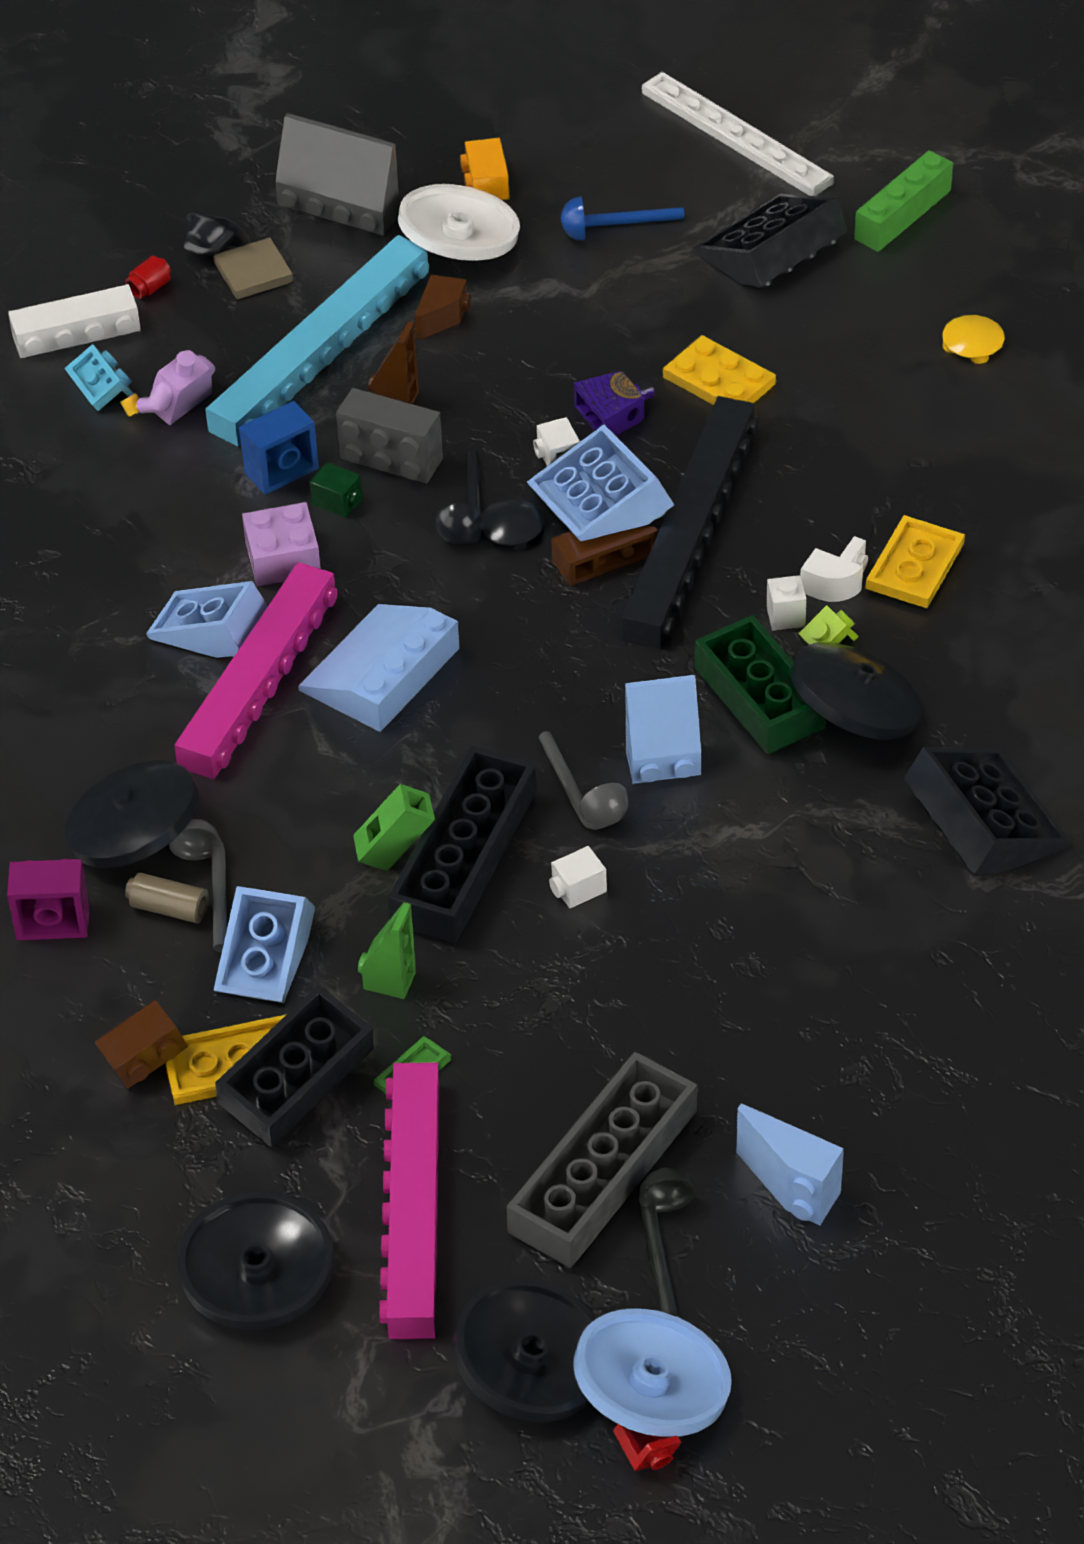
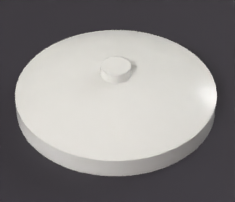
(458, 222)

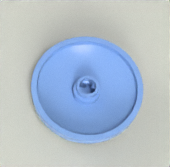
(652, 1372)

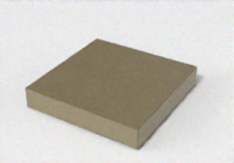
(253, 268)

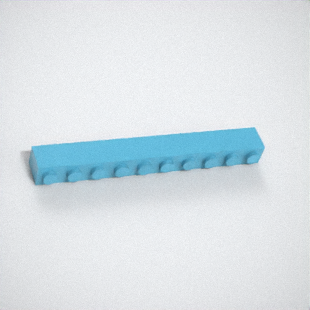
(319, 338)

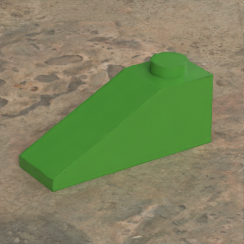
(391, 957)

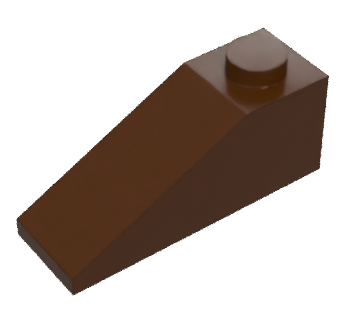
(398, 371)
(597, 556)

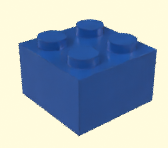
(279, 447)

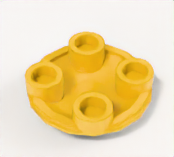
(973, 337)

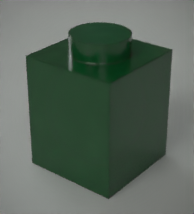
(336, 490)

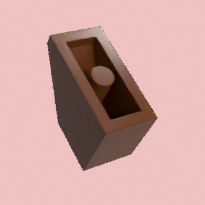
(441, 305)

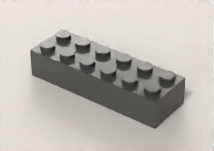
(602, 1159)

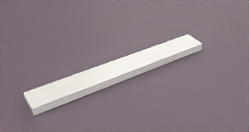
(738, 134)

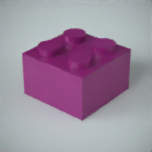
(48, 899)

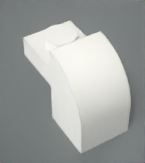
(835, 577)

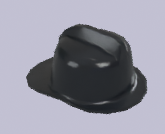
(212, 234)

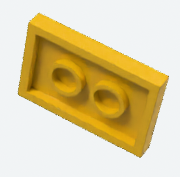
(716, 371)
(915, 561)

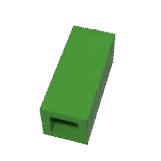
(393, 827)

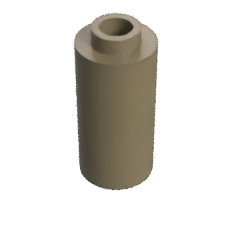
(167, 897)

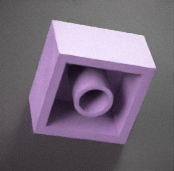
(278, 541)

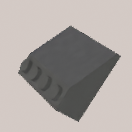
(337, 175)

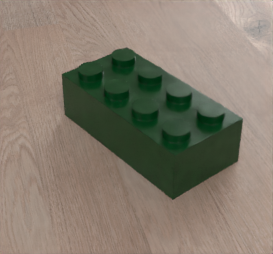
(756, 683)

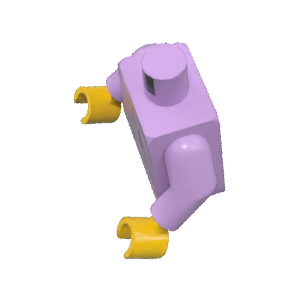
(176, 388)

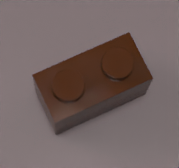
(141, 1044)

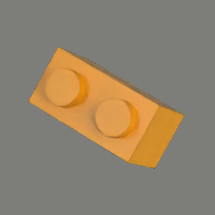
(485, 167)

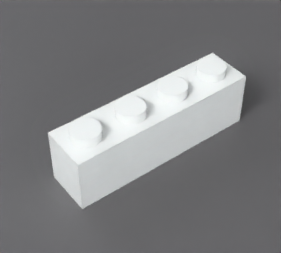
(74, 321)

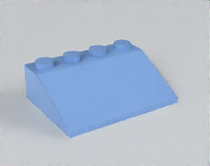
(601, 488)
(384, 663)

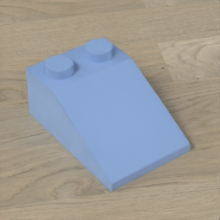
(210, 618)
(662, 729)
(263, 944)
(791, 1163)

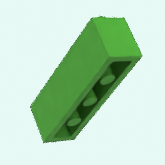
(903, 201)

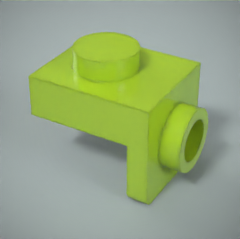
(828, 627)

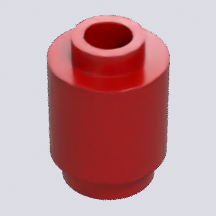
(148, 277)

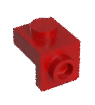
(646, 1449)

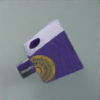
(612, 401)

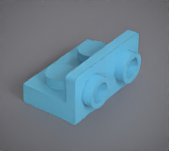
(97, 377)

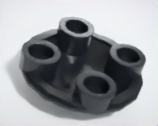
(511, 523)

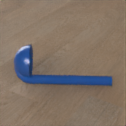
(575, 221)

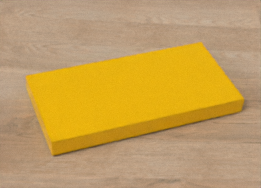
(210, 1056)

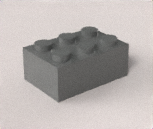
(389, 435)

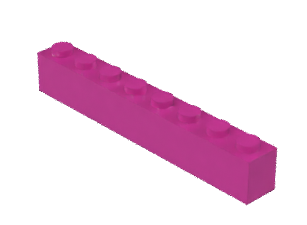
(256, 671)
(413, 1202)

